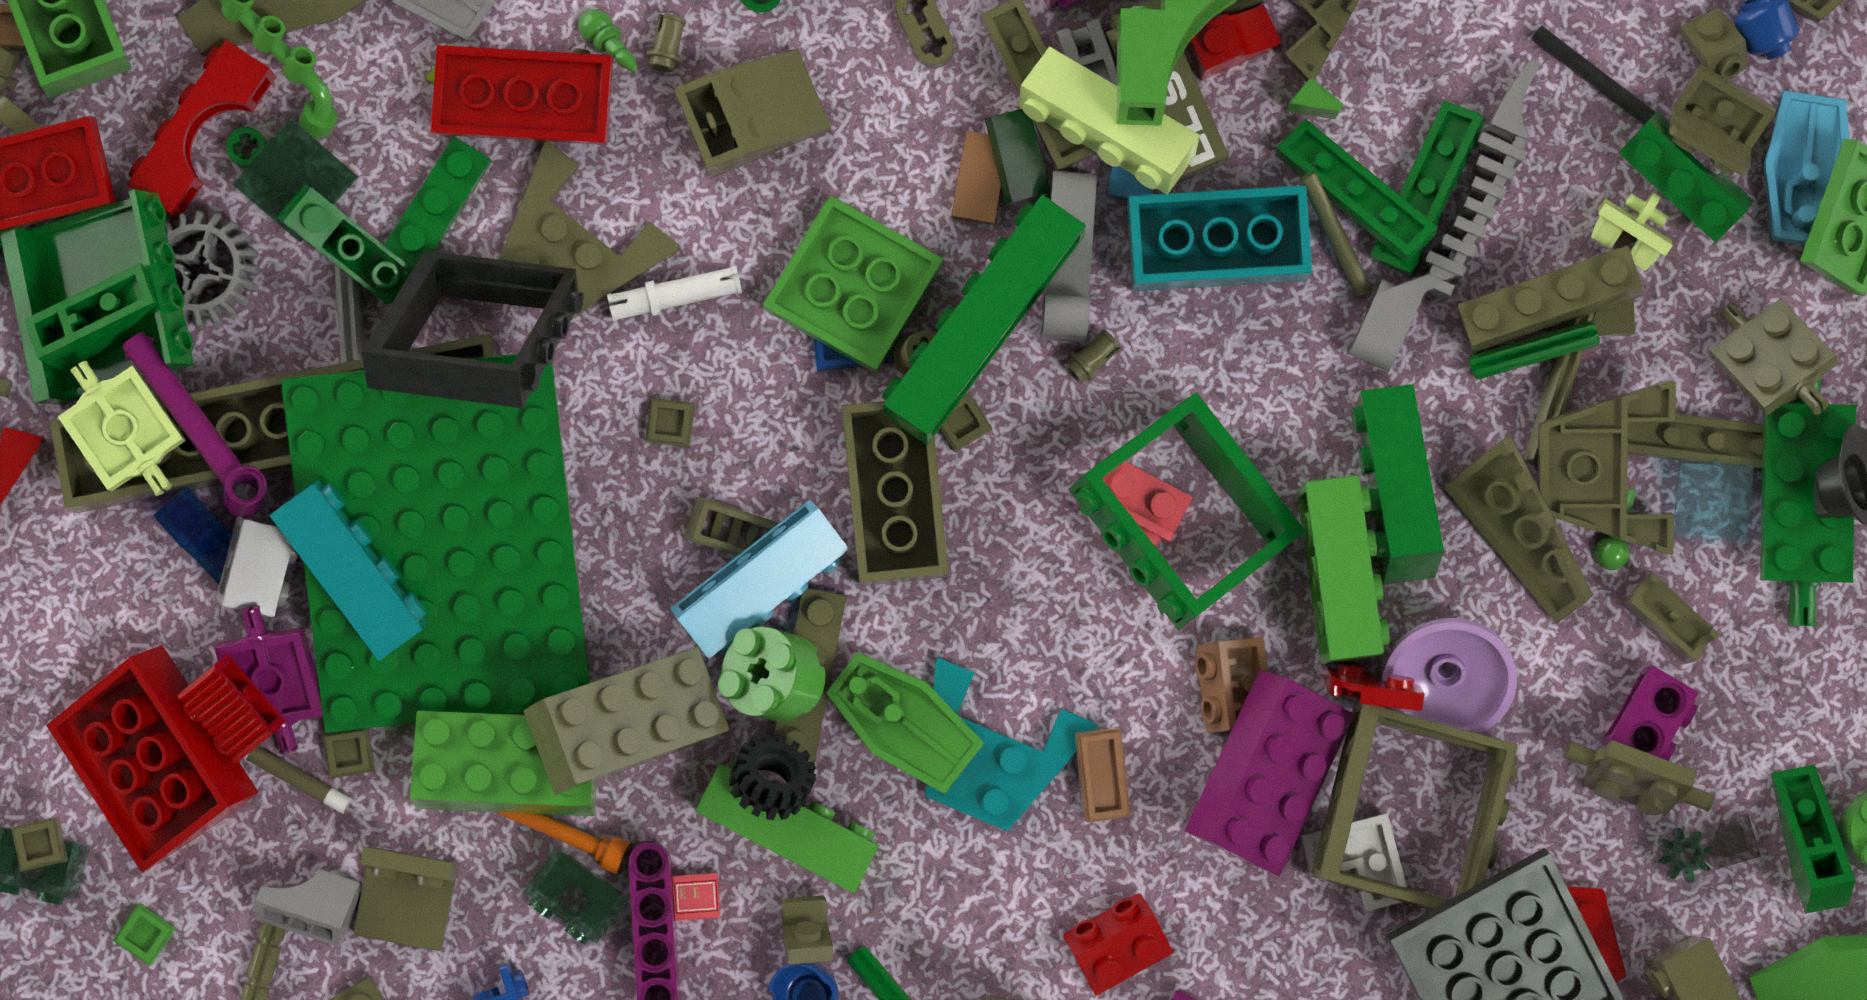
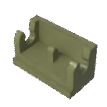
(1669, 618)

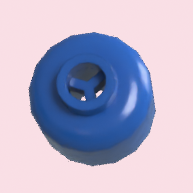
(1767, 27)

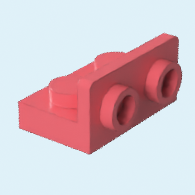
(1149, 501)

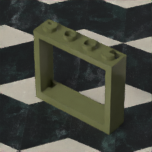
(1490, 812)

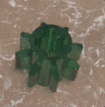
(1674, 846)

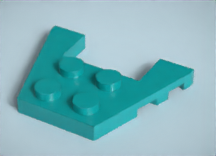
(1004, 772)

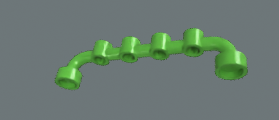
(318, 114)

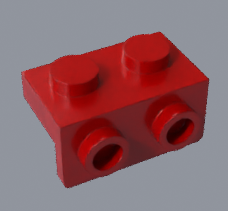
(1118, 943)

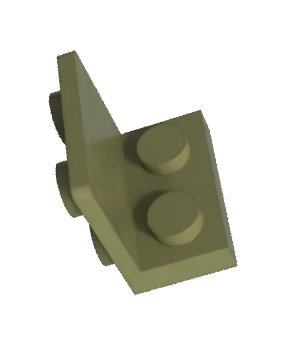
(405, 898)

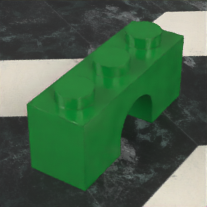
(1701, 195)

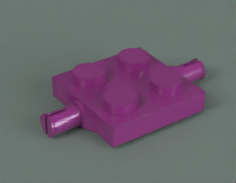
(280, 669)

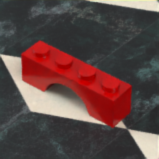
(228, 84)

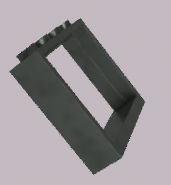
(439, 274)

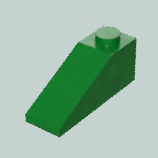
(91, 318)
(1812, 840)

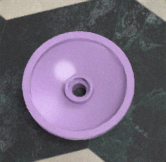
(1470, 693)

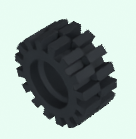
(764, 794)

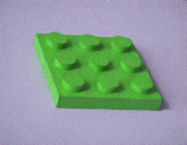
(853, 284)

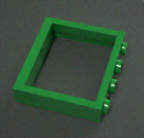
(1233, 472)

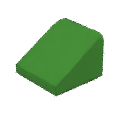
(1315, 101)

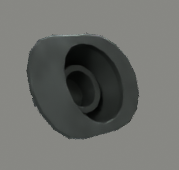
(1842, 480)

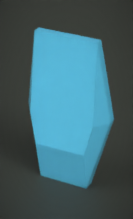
(1801, 160)

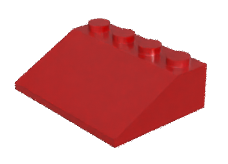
(148, 760)

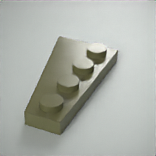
(1516, 521)

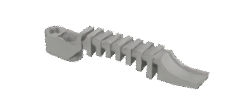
(1396, 305)

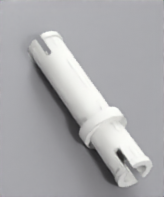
(674, 293)

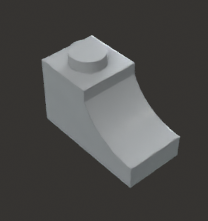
(315, 908)

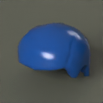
(803, 982)

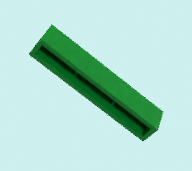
(983, 319)

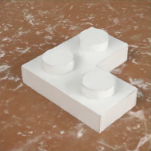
(1369, 852)

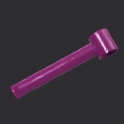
(196, 426)

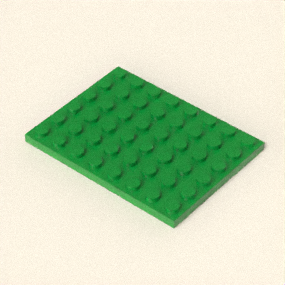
(476, 527)

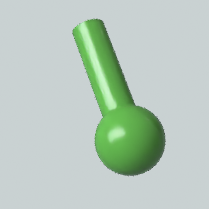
(1611, 551)

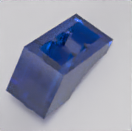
(197, 530)

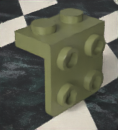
(1719, 120)

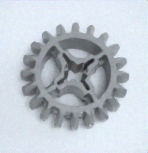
(206, 251)

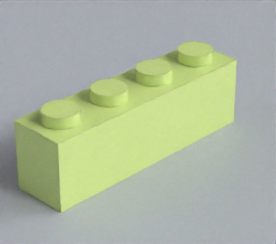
(1086, 114)

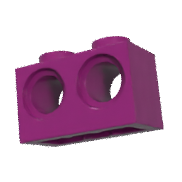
(1640, 711)

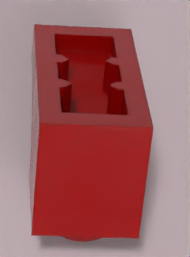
(1232, 41)

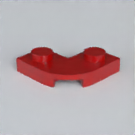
(1355, 682)

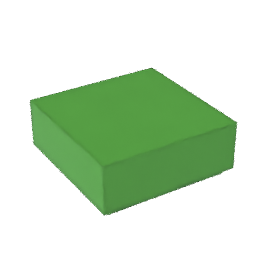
(144, 934)

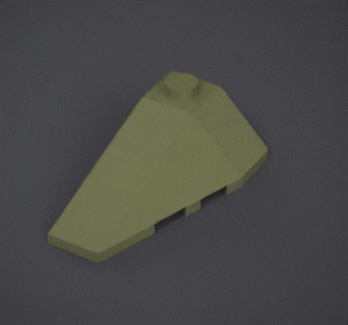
(210, 28)

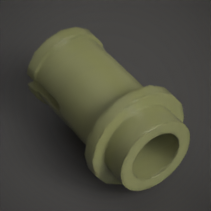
(666, 43)
(1092, 356)

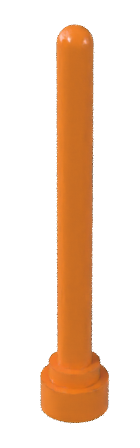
(606, 850)

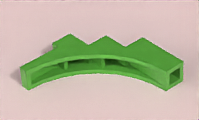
(1148, 50)

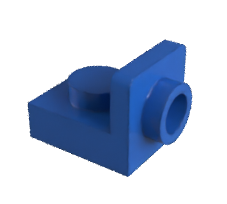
(514, 983)

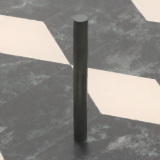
(1593, 75)

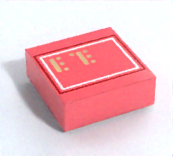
(696, 896)

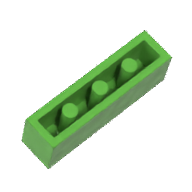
(803, 838)

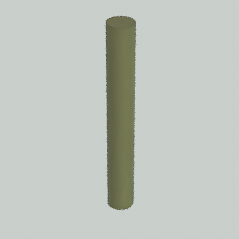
(1336, 234)

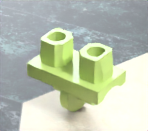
(1649, 241)

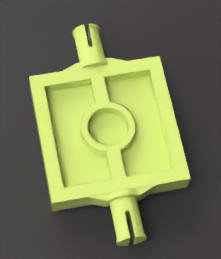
(121, 428)

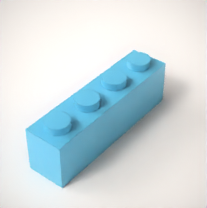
(760, 579)

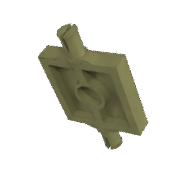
(1774, 357)
(1638, 778)

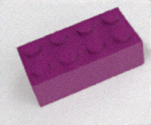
(1270, 772)

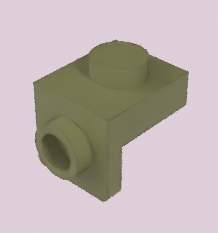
(1716, 43)

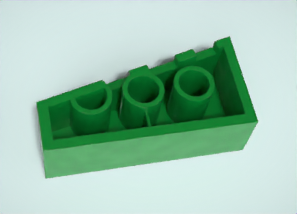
(1398, 484)

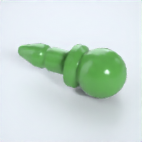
(599, 30)

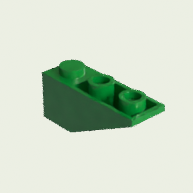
(345, 243)

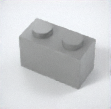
(256, 566)

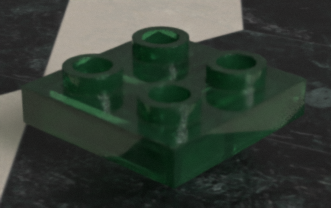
(286, 165)

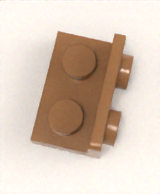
(1226, 677)

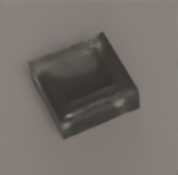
(1731, 841)

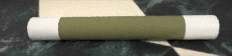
(299, 779)

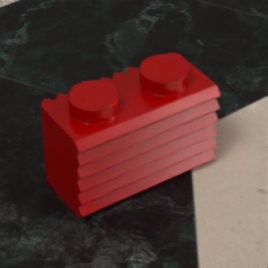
(230, 709)

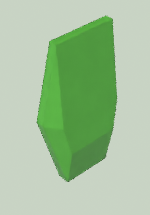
(904, 721)
(1819, 971)

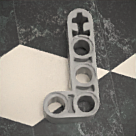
(1067, 295)

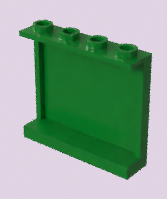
(81, 252)

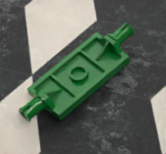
(1794, 539)

